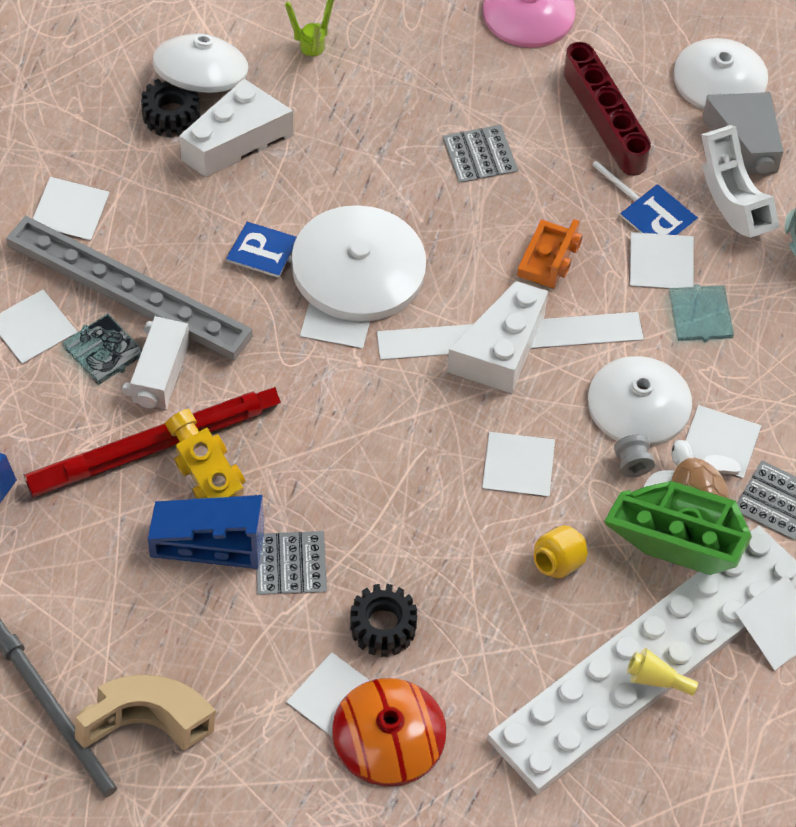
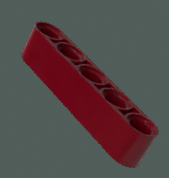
(607, 108)

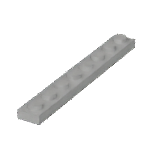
(128, 286)

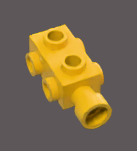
(207, 467)

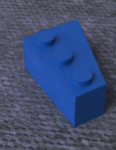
(209, 530)

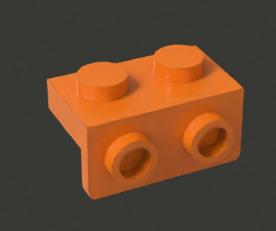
(549, 253)

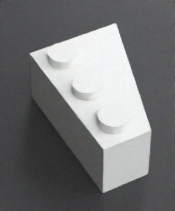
(233, 127)
(500, 339)

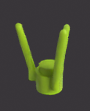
(313, 34)

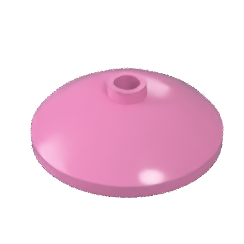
(529, 21)

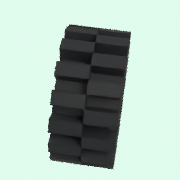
(164, 120)
(383, 601)

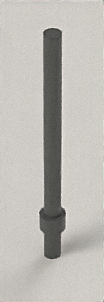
(12, 650)

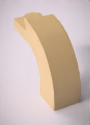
(147, 700)

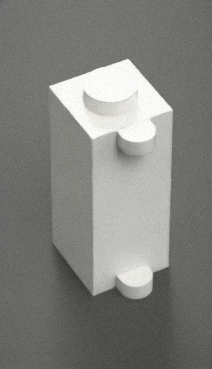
(159, 363)

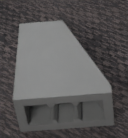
(755, 125)

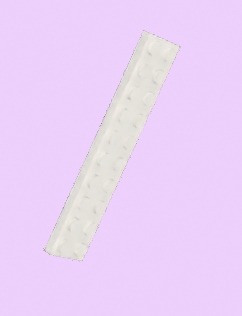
(598, 694)

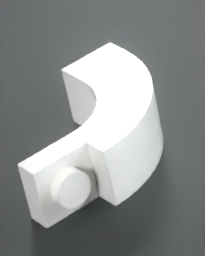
(734, 193)

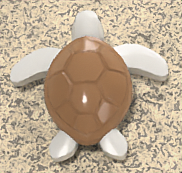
(696, 472)

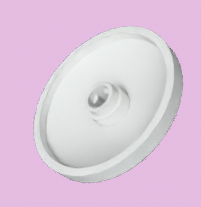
(358, 263)

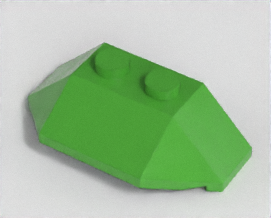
(682, 526)

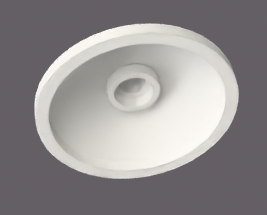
(200, 63)
(718, 68)
(626, 410)

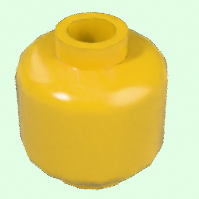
(560, 551)

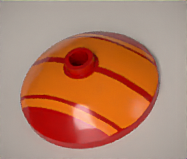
(384, 751)

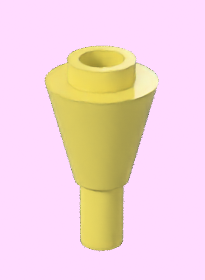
(651, 670)

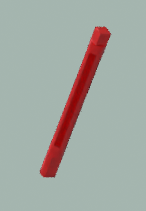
(145, 443)

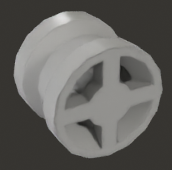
(634, 455)

